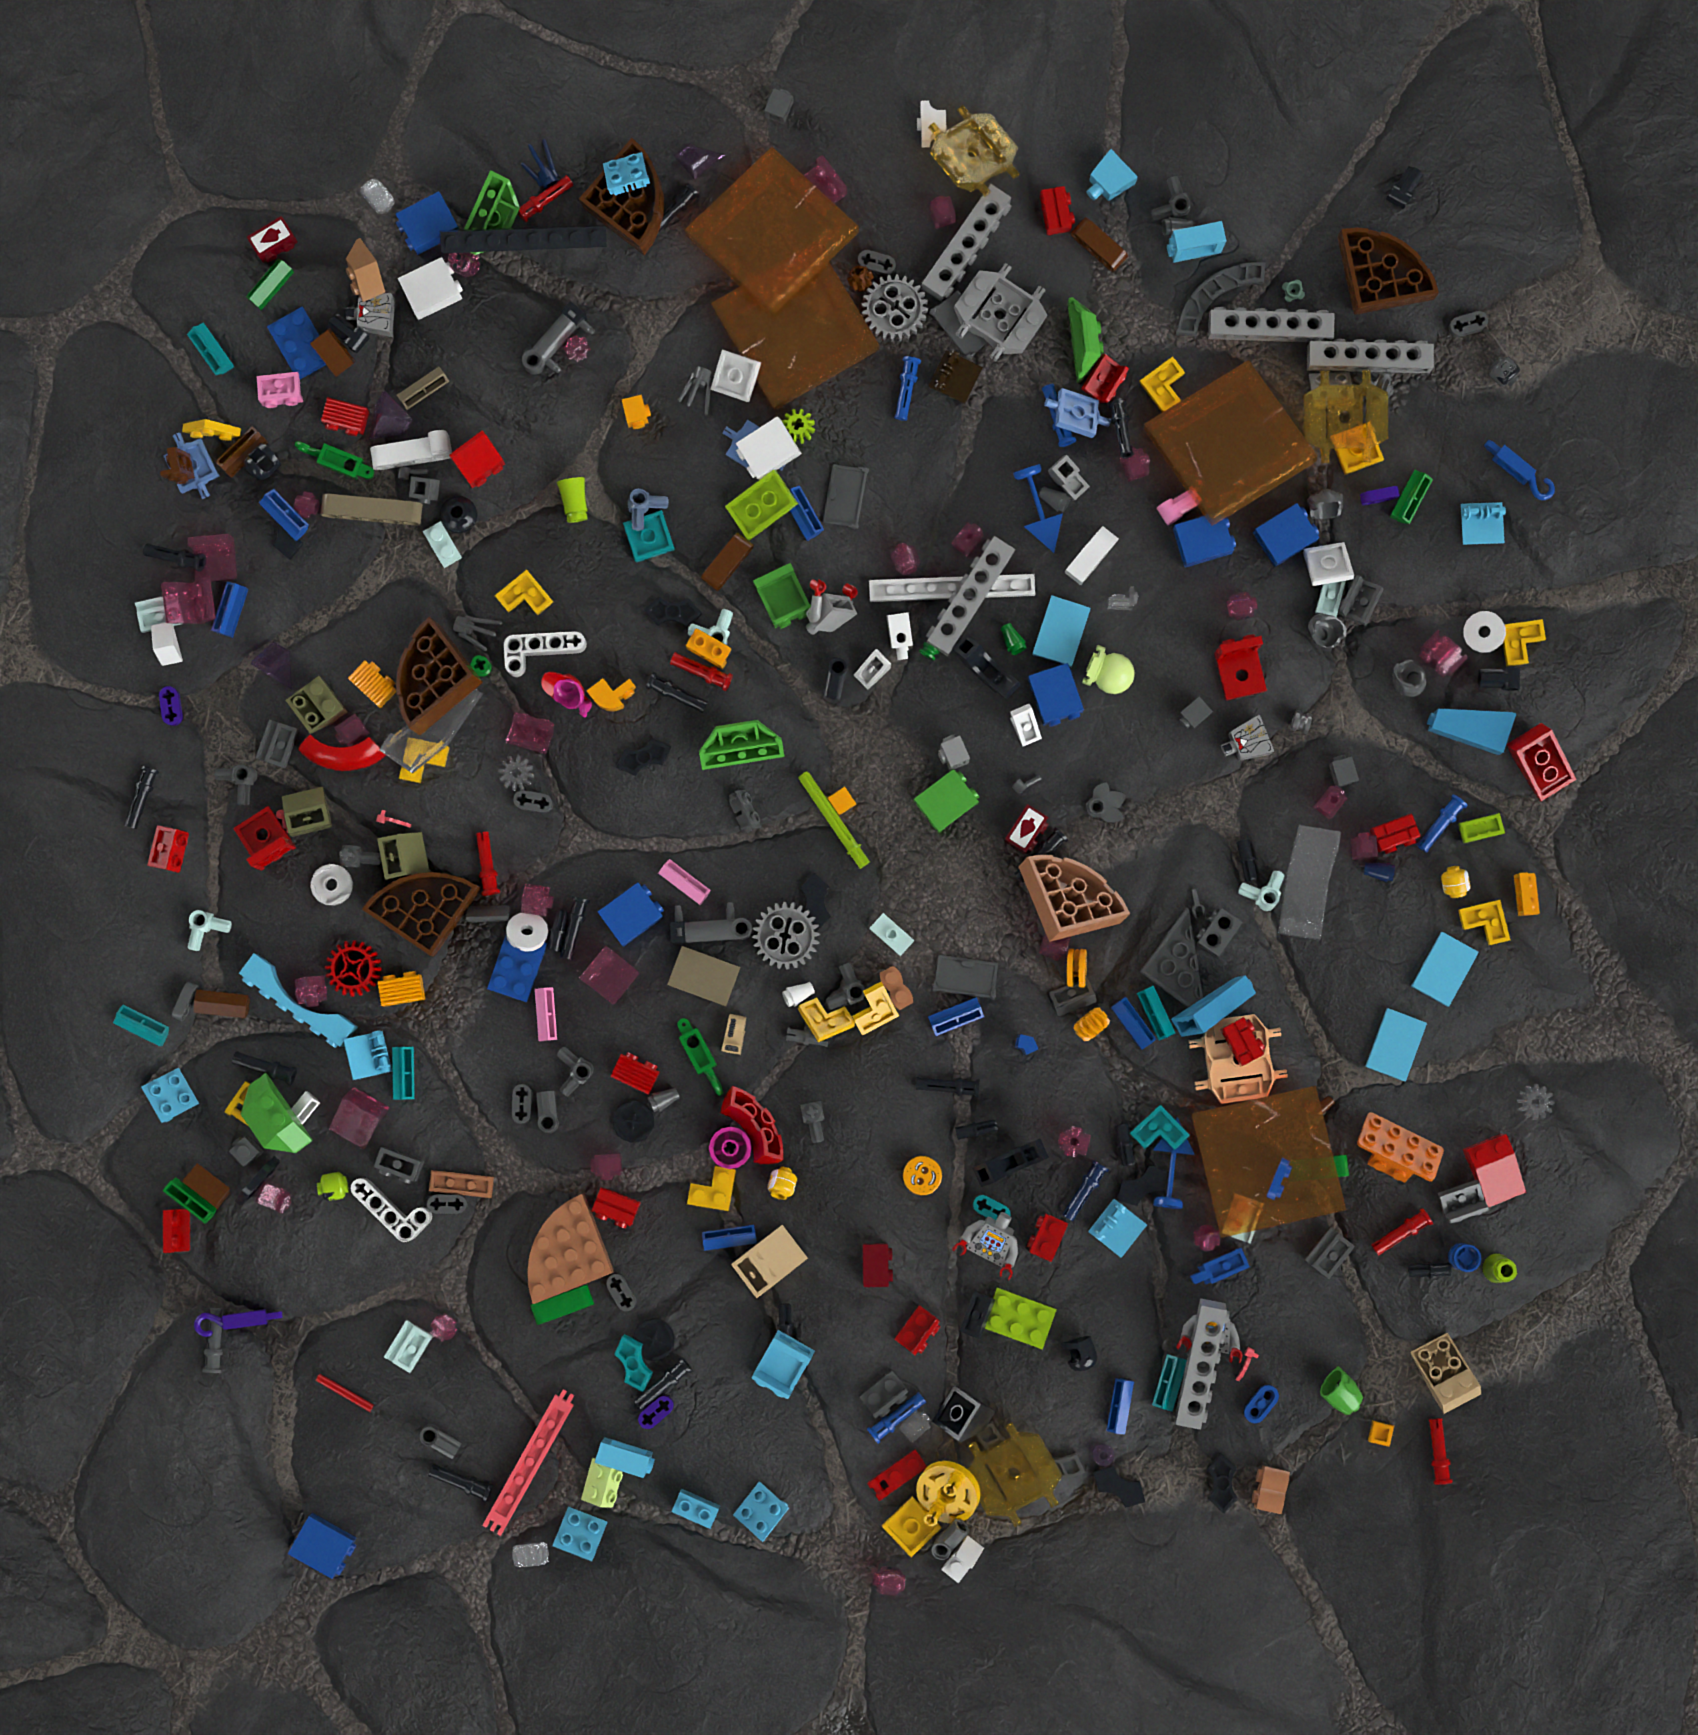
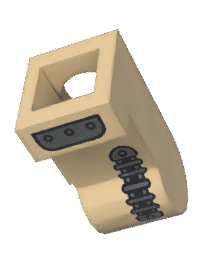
(734, 1034)

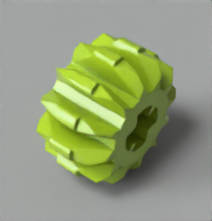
(805, 428)

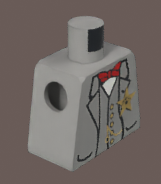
(374, 314)
(1248, 740)

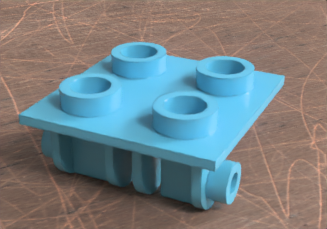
(625, 172)
(1482, 523)
(367, 1055)
(169, 1095)
(1117, 1228)
(761, 1511)
(580, 1534)

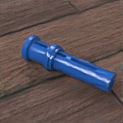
(908, 378)
(1065, 436)
(1447, 816)
(917, 1401)

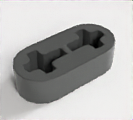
(878, 258)
(1469, 328)
(534, 797)
(185, 1001)
(516, 1104)
(447, 1209)
(617, 1295)

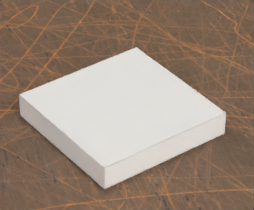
(735, 375)
(1328, 564)

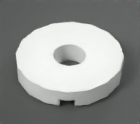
(1475, 623)
(343, 888)
(526, 921)

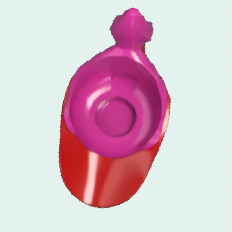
(567, 691)

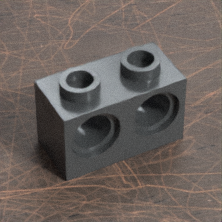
(1222, 935)

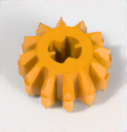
(1091, 1024)

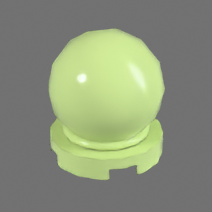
(1110, 672)

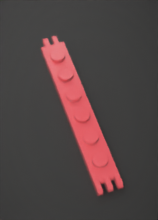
(529, 1462)

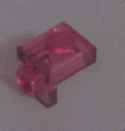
(274, 1197)

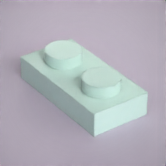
(442, 544)
(1330, 598)

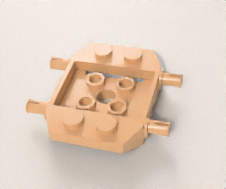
(1221, 1064)

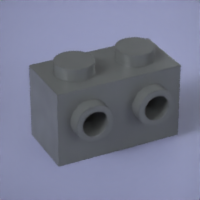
(399, 1164)

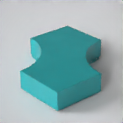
(636, 1371)

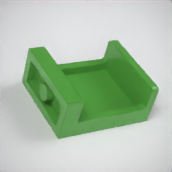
(782, 596)
(946, 800)

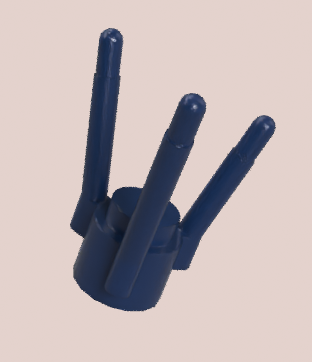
(547, 176)

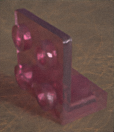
(827, 180)
(219, 556)
(188, 602)
(609, 975)
(358, 1117)

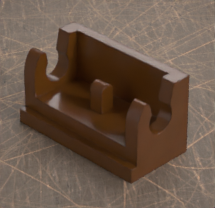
(332, 352)
(207, 1186)

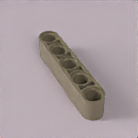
(371, 509)

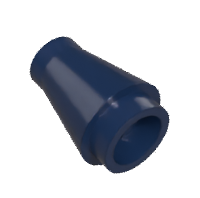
(1380, 871)

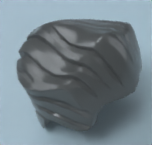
(1325, 504)
(1326, 630)
(1409, 678)

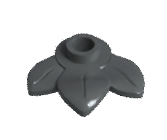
(1108, 801)

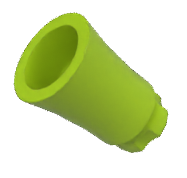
(573, 498)
(1493, 1265)

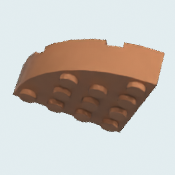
(1070, 896)
(567, 1252)

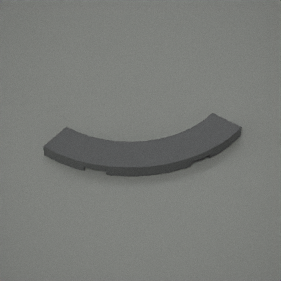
(1214, 287)
(1068, 1465)

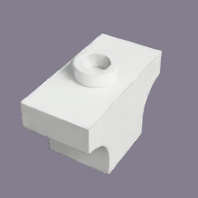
(928, 116)

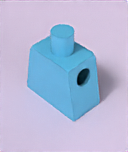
(1110, 177)

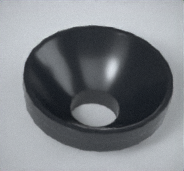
(460, 524)

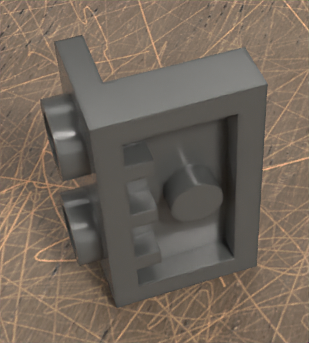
(884, 1394)

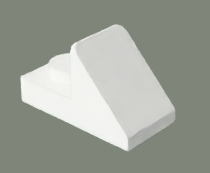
(1025, 725)
(962, 1559)

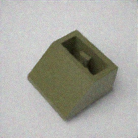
(316, 705)
(306, 812)
(403, 855)

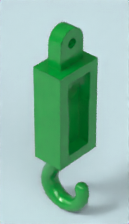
(335, 458)
(699, 1056)

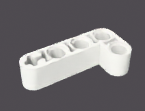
(412, 452)
(544, 648)
(387, 1206)

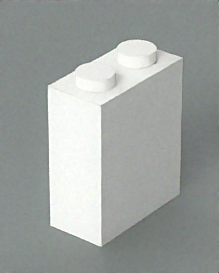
(431, 288)
(767, 448)

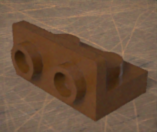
(180, 466)

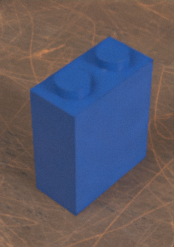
(424, 221)
(1286, 534)
(1203, 542)
(1055, 695)
(631, 913)
(323, 1546)

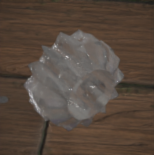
(377, 196)
(522, 767)
(1532, 1109)
(530, 1554)

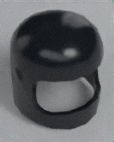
(261, 462)
(1084, 1347)

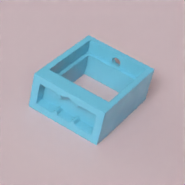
(1196, 242)
(624, 1457)

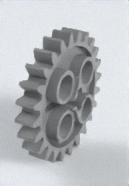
(883, 322)
(804, 940)

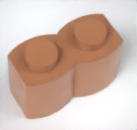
(893, 983)
(1271, 1489)

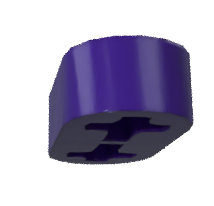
(1379, 495)
(175, 705)
(659, 1415)

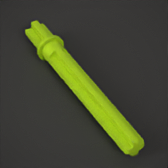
(834, 820)

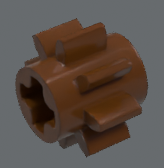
(860, 278)

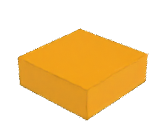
(841, 801)
(1380, 1433)

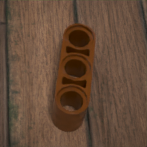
(1099, 244)
(727, 561)

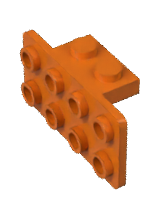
(1398, 1150)

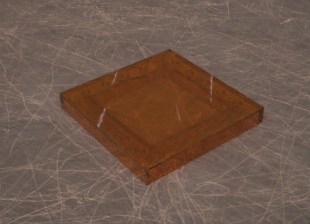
(772, 231)
(803, 341)
(1230, 442)
(1243, 1151)

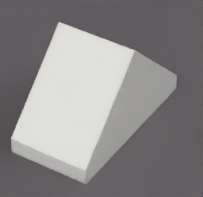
(165, 644)
(872, 669)

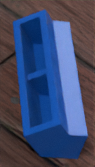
(284, 514)
(805, 515)
(229, 609)
(956, 1016)
(1133, 1023)
(1026, 1044)
(729, 1237)
(1120, 1406)

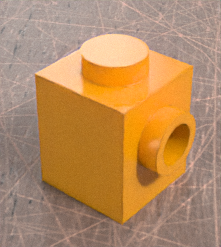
(636, 411)

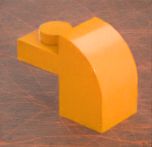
(609, 699)

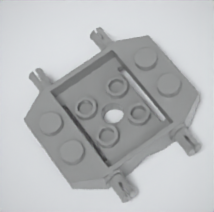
(1009, 300)

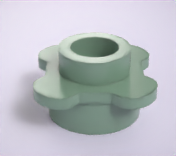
(1297, 286)

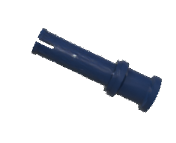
(1090, 1181)

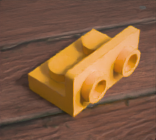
(708, 648)
(1526, 894)

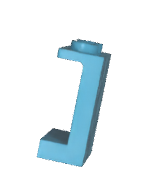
(782, 1364)

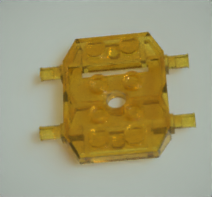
(970, 172)
(1348, 399)
(1020, 1489)

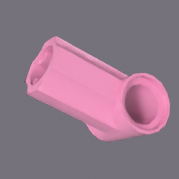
(1174, 509)

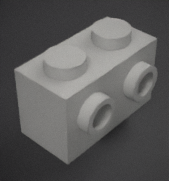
(953, 752)

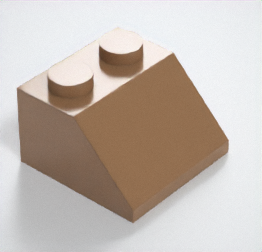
(364, 272)

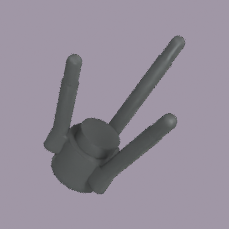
(699, 378)
(465, 626)

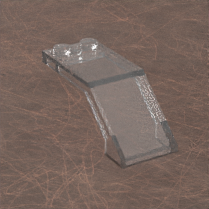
(415, 750)
(1308, 882)

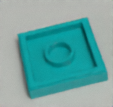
(652, 539)

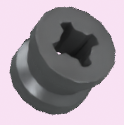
(1301, 722)

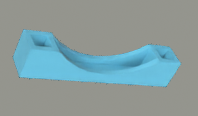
(264, 976)

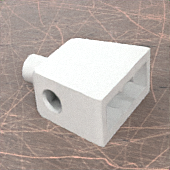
(900, 624)

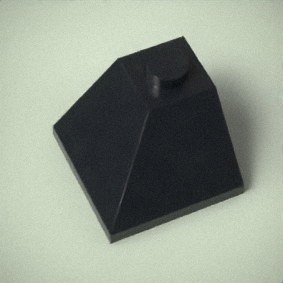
(962, 1415)

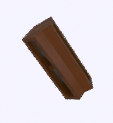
(234, 457)
(221, 1003)

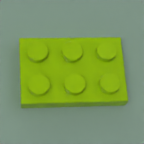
(761, 504)
(1020, 1318)

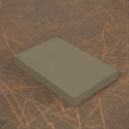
(704, 976)

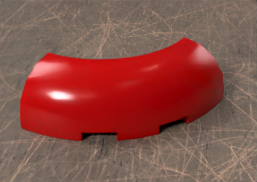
(343, 758)
(757, 1124)

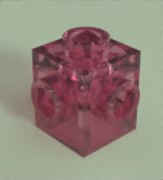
(536, 900)
(310, 990)
(1081, 1145)

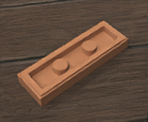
(461, 1184)

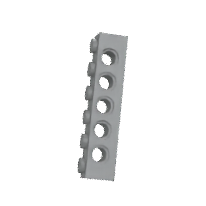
(932, 283)
(1261, 332)
(1381, 363)
(1002, 553)
(1207, 1312)

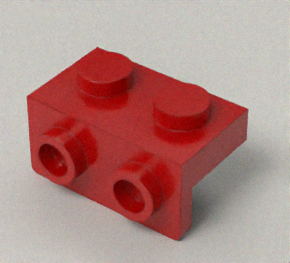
(1105, 379)

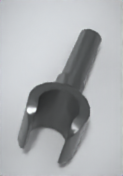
(404, 472)
(1019, 786)
(1197, 906)

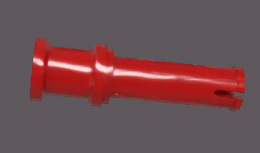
(564, 184)
(710, 674)
(488, 873)
(1410, 1226)
(1440, 1461)

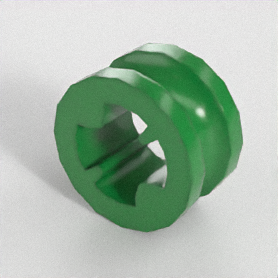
(928, 651)

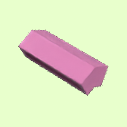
(684, 882)
(545, 1014)

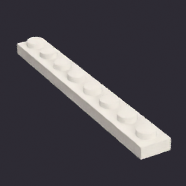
(945, 586)

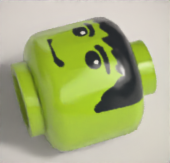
(333, 1186)

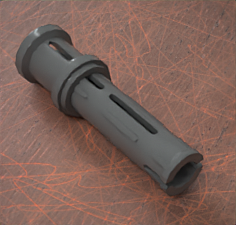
(213, 1350)

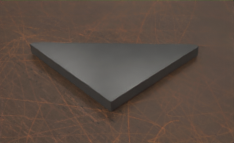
(1175, 963)

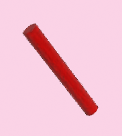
(344, 1392)

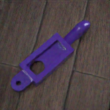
(236, 1320)

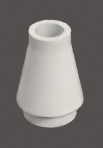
(796, 994)

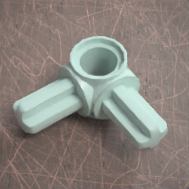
(720, 628)
(1271, 890)
(210, 923)

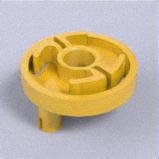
(945, 1506)

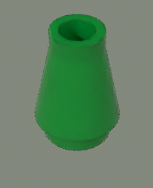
(1013, 640)

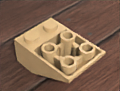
(769, 1261)
(1446, 1373)

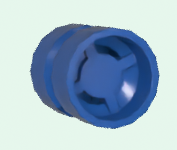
(1464, 1257)

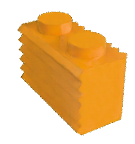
(372, 683)
(401, 990)

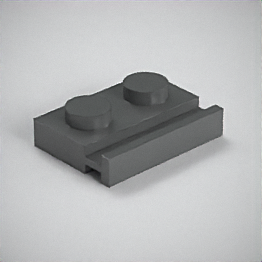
(277, 744)
(1329, 1253)

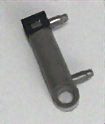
(570, 320)
(709, 930)

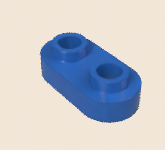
(1283, 1171)
(1261, 1404)

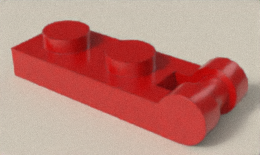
(897, 1474)

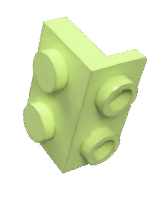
(601, 1485)

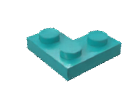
(1159, 1124)

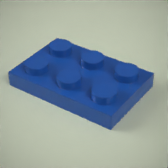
(293, 337)
(516, 971)

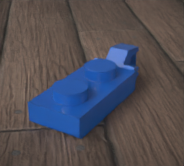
(1221, 1267)

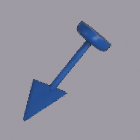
(1046, 529)
(1184, 1148)

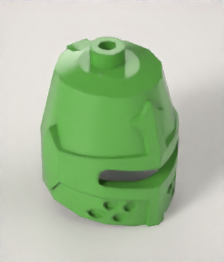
(1343, 1397)

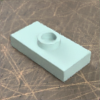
(891, 934)

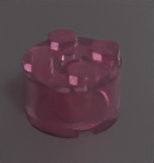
(1442, 654)

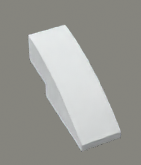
(1091, 555)

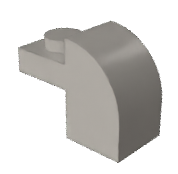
(1066, 475)

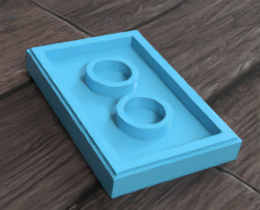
(1061, 631)
(1444, 969)
(1396, 1044)

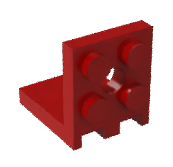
(1237, 656)
(272, 847)

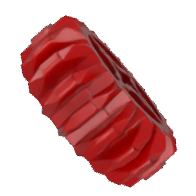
(343, 953)

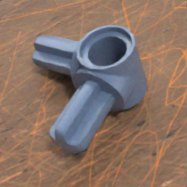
(639, 509)

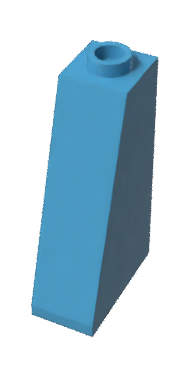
(1475, 728)
(1214, 1007)

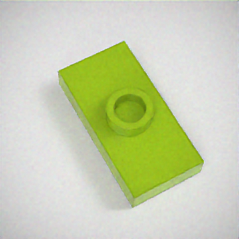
(1481, 828)

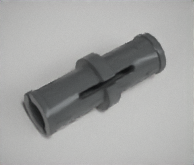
(804, 1036)

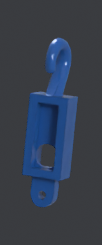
(1518, 469)

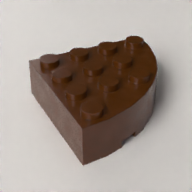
(632, 214)
(1383, 271)
(432, 677)
(423, 907)

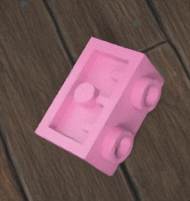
(279, 389)

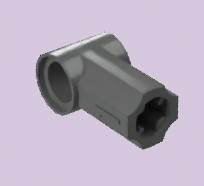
(547, 1109)
(443, 1442)
(949, 1539)

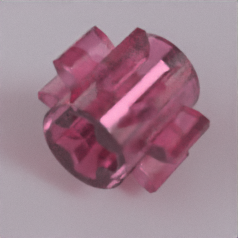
(577, 348)
(306, 505)
(1207, 1237)
(443, 1327)

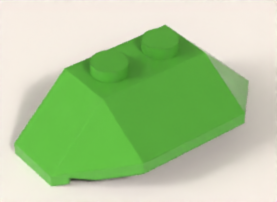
(495, 205)
(1084, 338)
(740, 744)
(273, 1118)

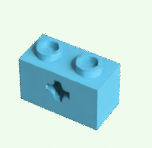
(695, 1508)

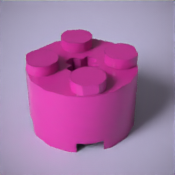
(719, 1143)

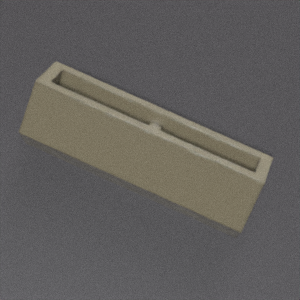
(420, 385)

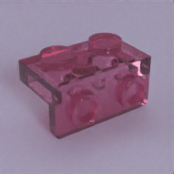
(530, 732)

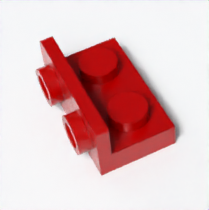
(168, 849)
(176, 1230)
(1047, 1237)
(917, 1330)

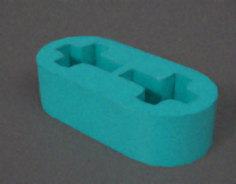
(994, 1205)

